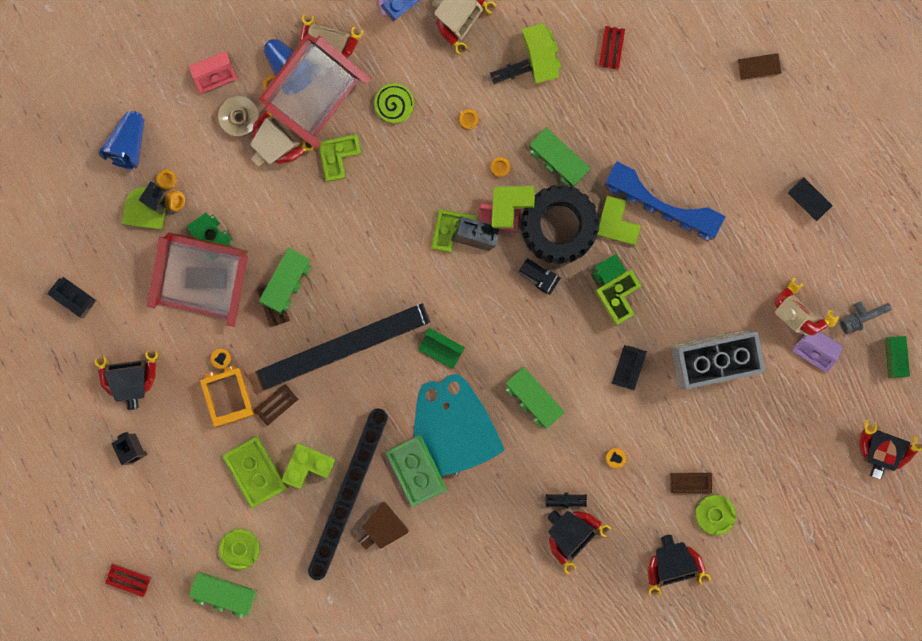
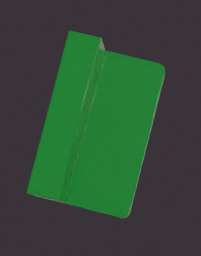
(441, 348)
(897, 357)

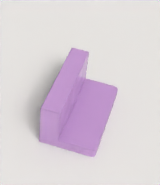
(818, 350)

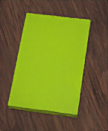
(254, 472)

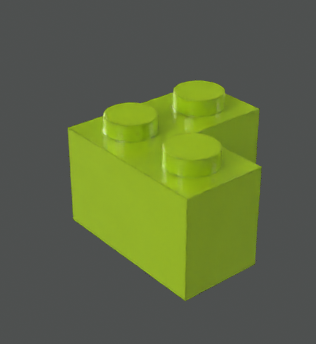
(541, 52)
(613, 296)
(305, 460)

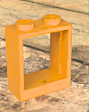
(238, 415)

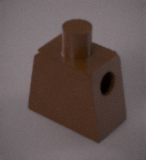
(382, 528)

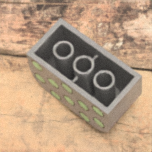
(717, 358)

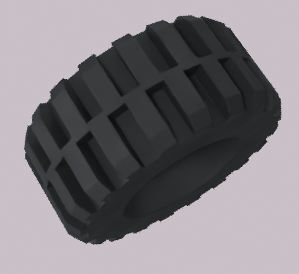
(586, 215)

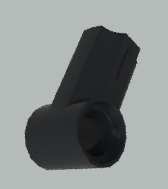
(542, 278)

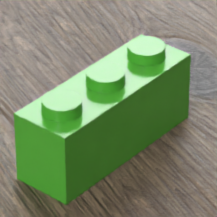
(558, 158)
(285, 281)
(534, 398)
(223, 594)

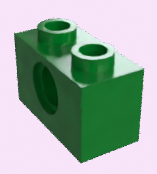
(206, 223)
(608, 270)

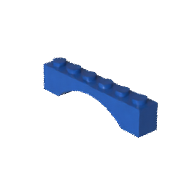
(703, 220)

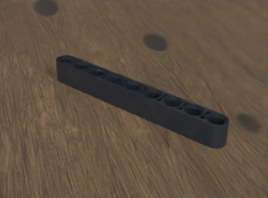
(342, 346)
(347, 504)

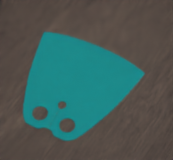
(462, 433)

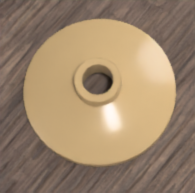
(231, 108)

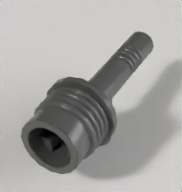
(854, 321)

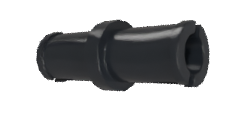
(510, 71)
(566, 500)

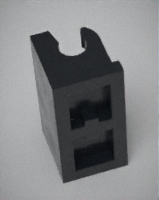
(152, 196)
(810, 198)
(475, 234)
(71, 297)
(629, 367)

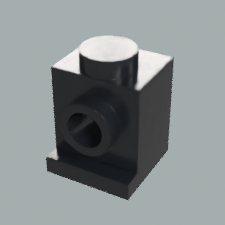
(128, 449)

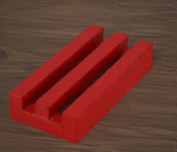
(614, 30)
(111, 574)

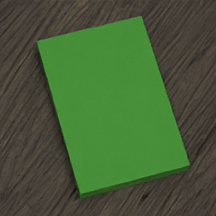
(416, 471)

